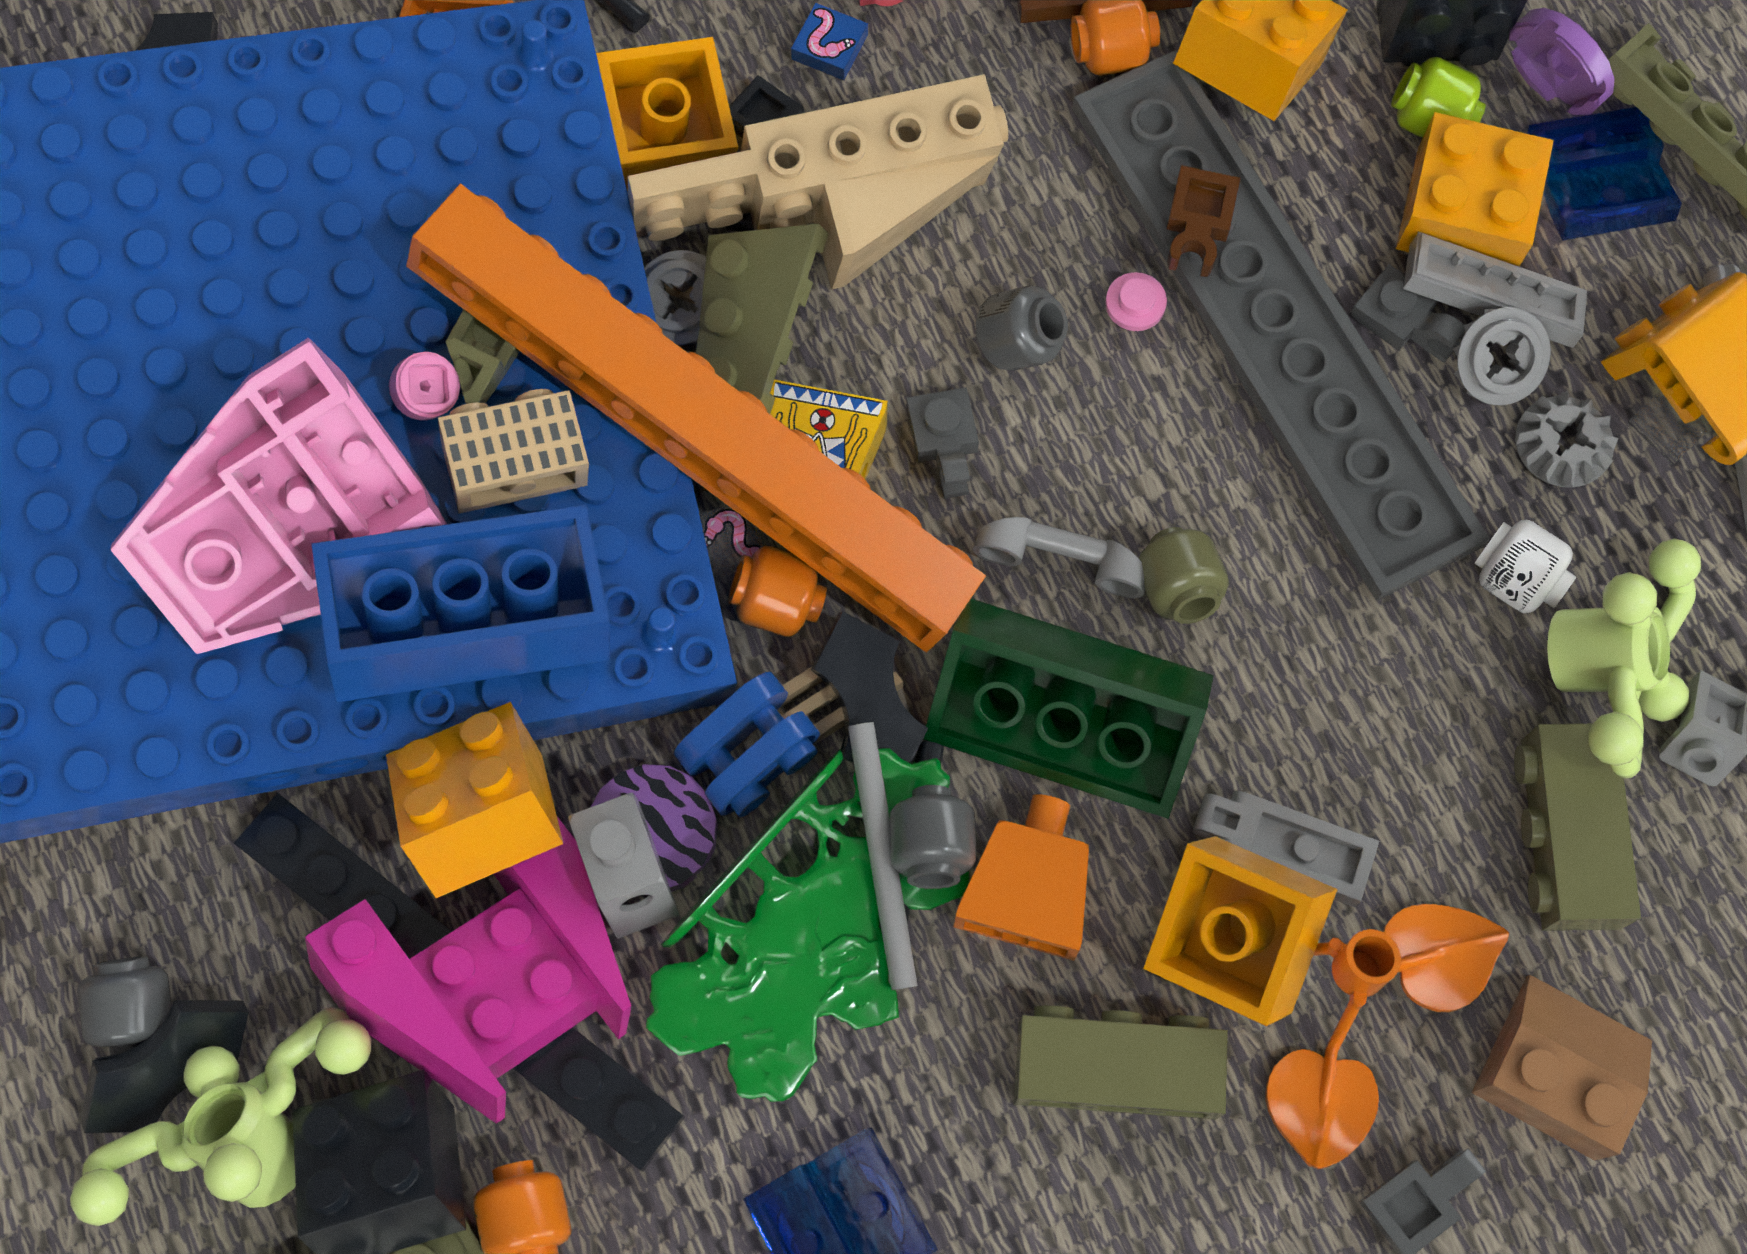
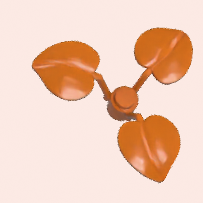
(1443, 966)

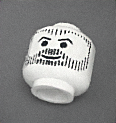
(1526, 566)

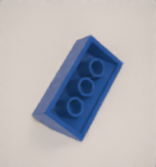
(461, 602)

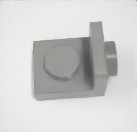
(1710, 731)

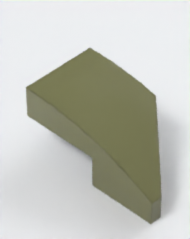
(478, 357)

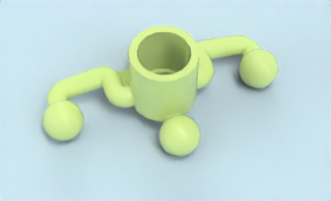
(1628, 653)
(231, 1128)

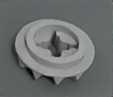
(681, 271)
(1527, 349)
(1538, 441)

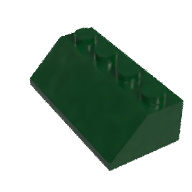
(1068, 707)

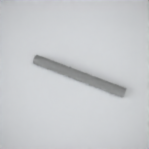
(885, 877)

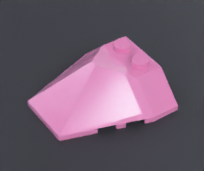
(270, 474)

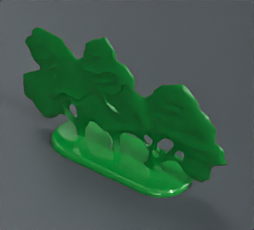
(801, 956)

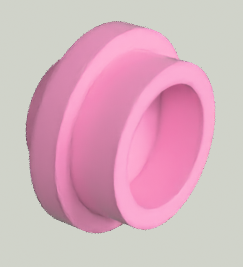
(1136, 301)

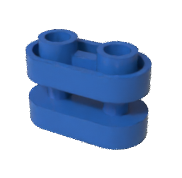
(782, 748)

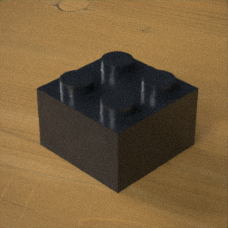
(1446, 29)
(378, 1168)

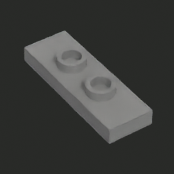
(1483, 282)

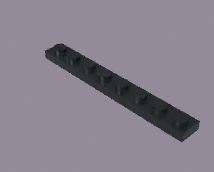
(566, 1069)

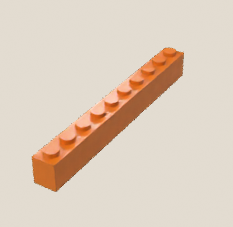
(693, 417)

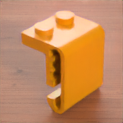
(1696, 359)

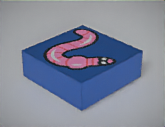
(829, 41)

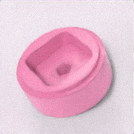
(424, 386)

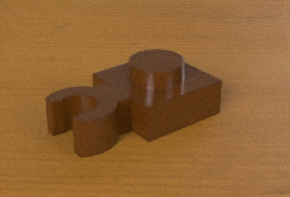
(1201, 214)

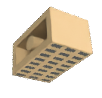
(513, 449)

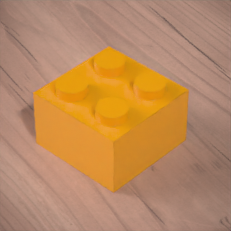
(1259, 47)
(667, 105)
(1477, 188)
(472, 800)
(1240, 929)

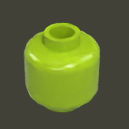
(1436, 88)

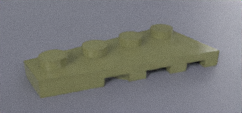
(751, 302)

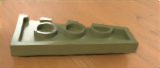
(1679, 115)

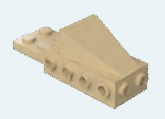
(854, 168)

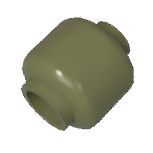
(1183, 575)

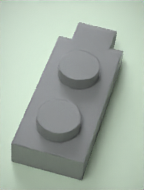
(1291, 839)

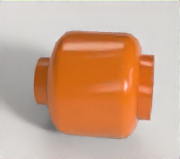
(1114, 35)
(776, 591)
(522, 1211)

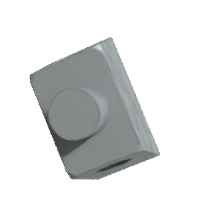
(623, 864)

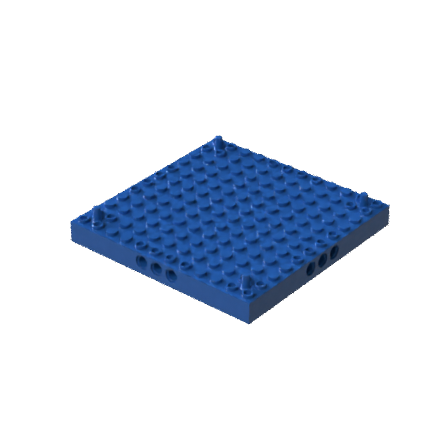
(194, 224)

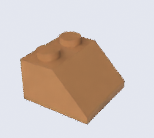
(1567, 1071)

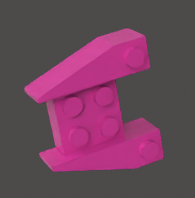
(486, 988)

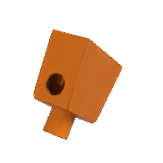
(1030, 883)

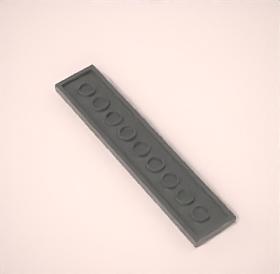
(1286, 336)

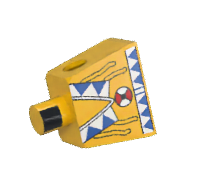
(840, 423)

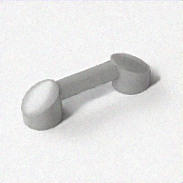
(1006, 539)

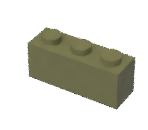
(1576, 832)
(1121, 1064)

